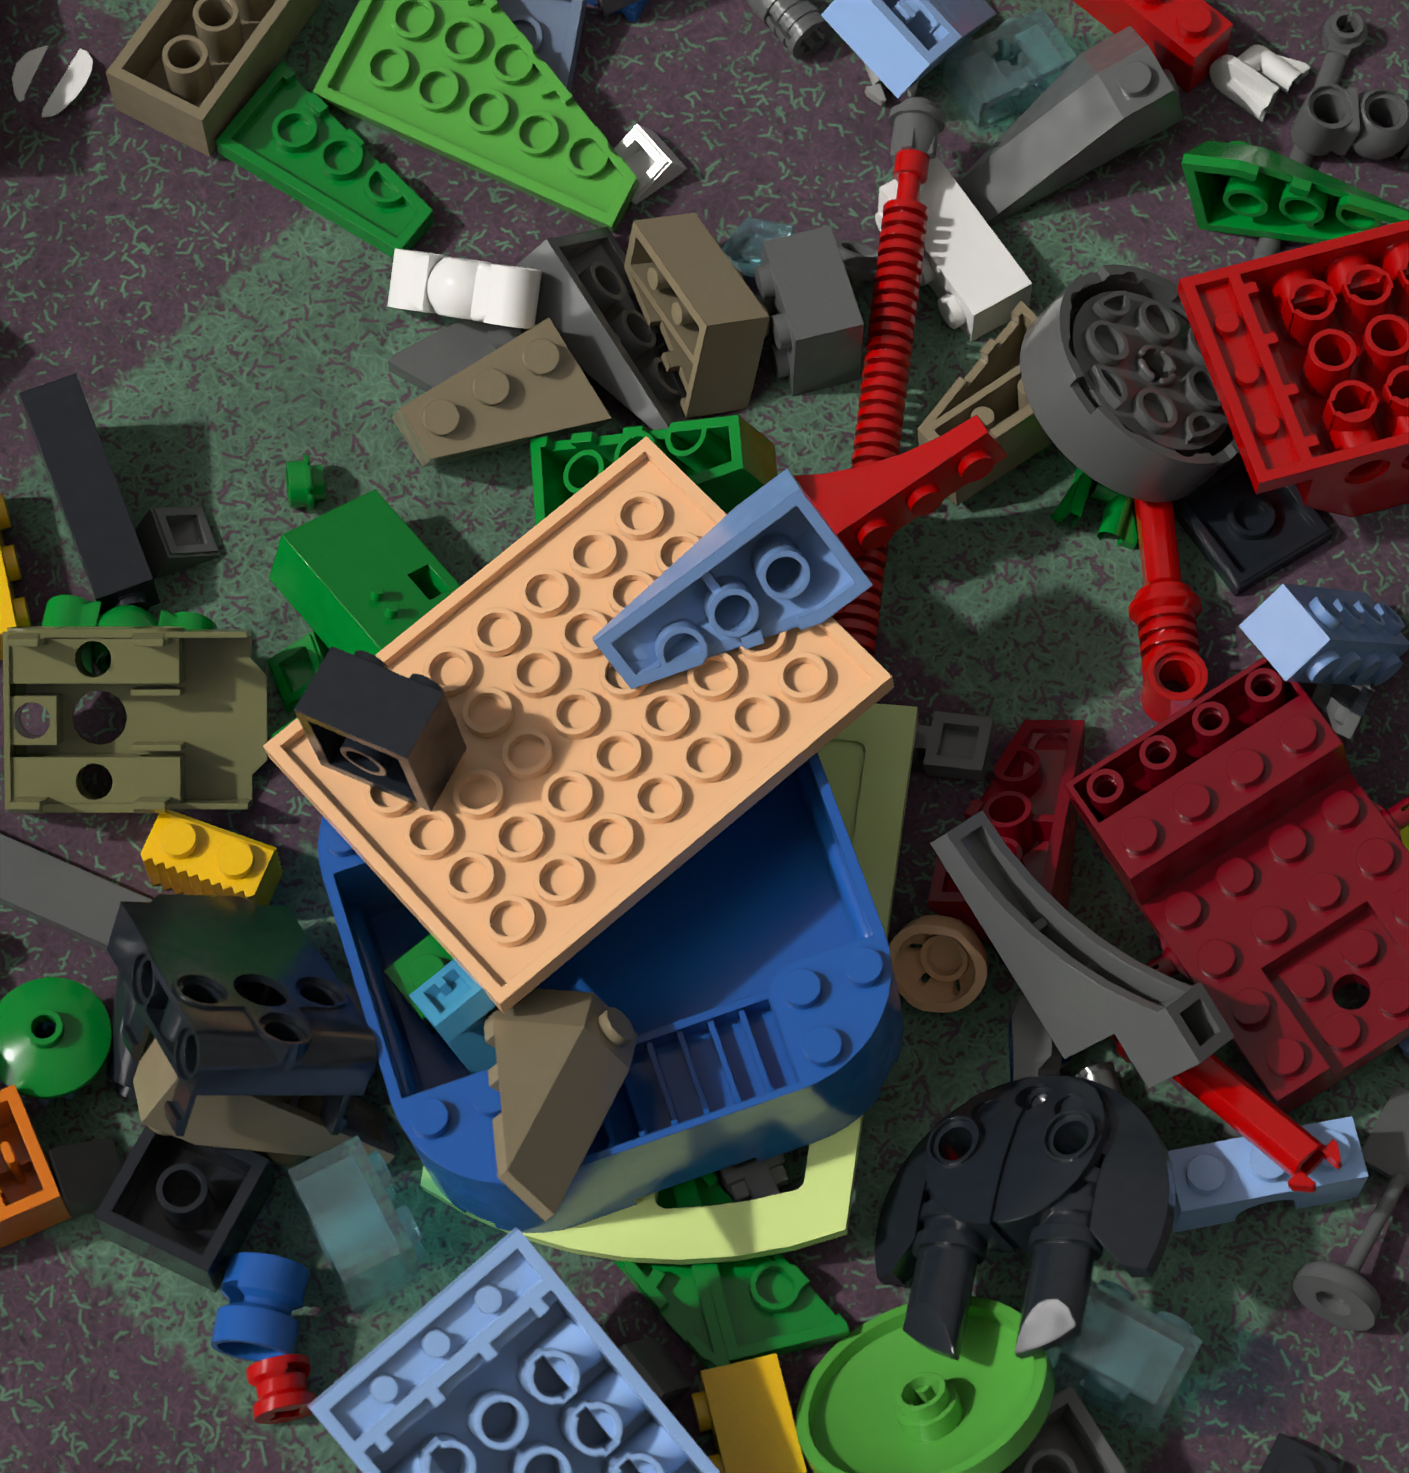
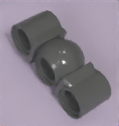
(1352, 123)

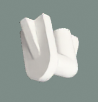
(1256, 78)

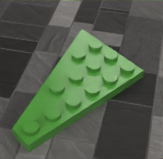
(478, 95)

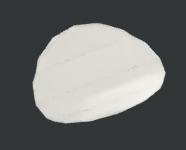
(68, 87)

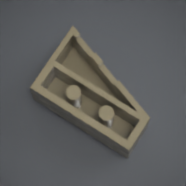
(701, 308)

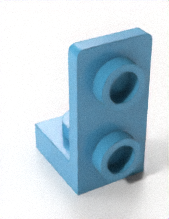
(458, 1013)

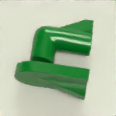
(1117, 516)

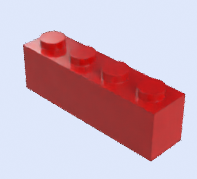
(1180, 33)

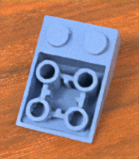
(905, 37)

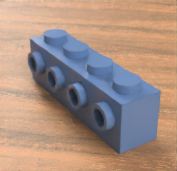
(1327, 636)

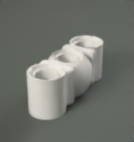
(464, 288)

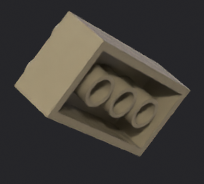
(202, 63)

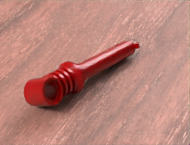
(1165, 617)
(1256, 1120)

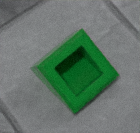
(296, 667)

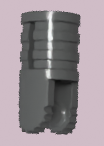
(795, 24)

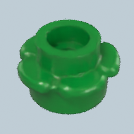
(304, 483)

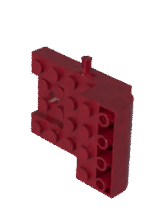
(1263, 876)

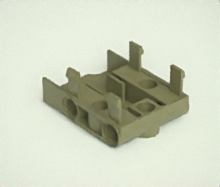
(189, 727)

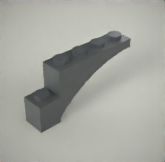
(1071, 974)

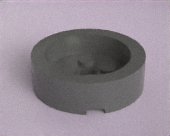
(1099, 397)

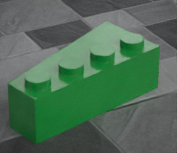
(717, 453)

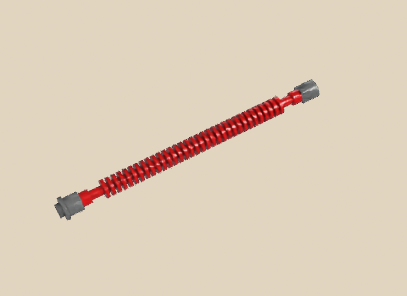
(891, 332)

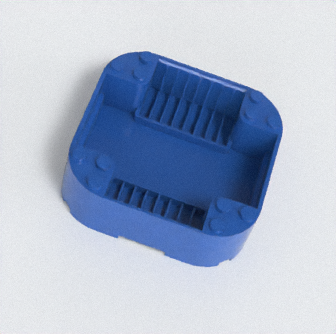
(751, 998)

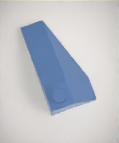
(746, 579)

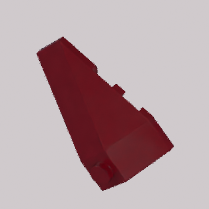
(1028, 811)

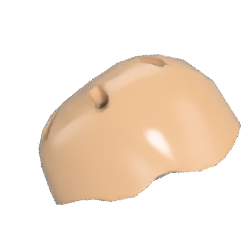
(948, 953)

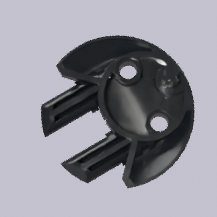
(1033, 1169)

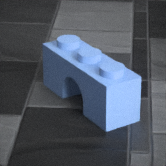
(1233, 1175)

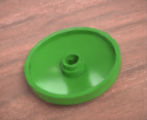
(903, 1409)

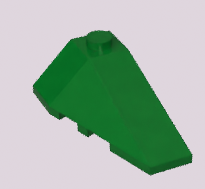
(1274, 197)

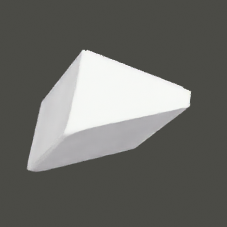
(649, 160)

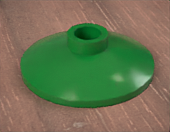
(67, 1058)

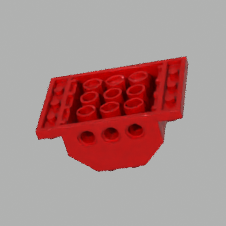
(1314, 366)

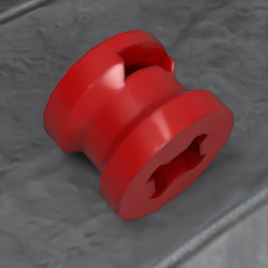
(281, 1388)

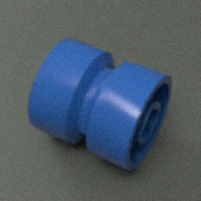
(261, 1300)

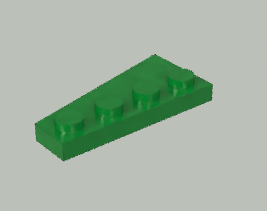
(310, 156)

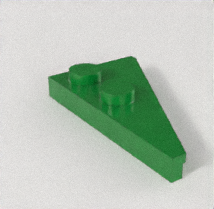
(681, 1295)
(763, 1300)

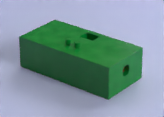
(359, 575)

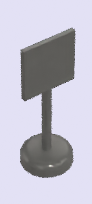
(1338, 1290)

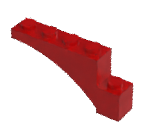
(880, 498)

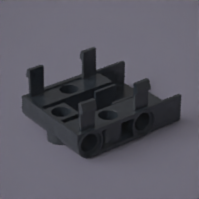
(289, 1037)

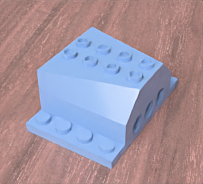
(504, 1381)

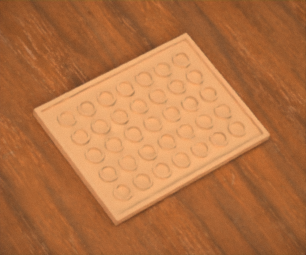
(568, 775)

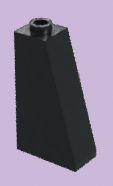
(89, 494)

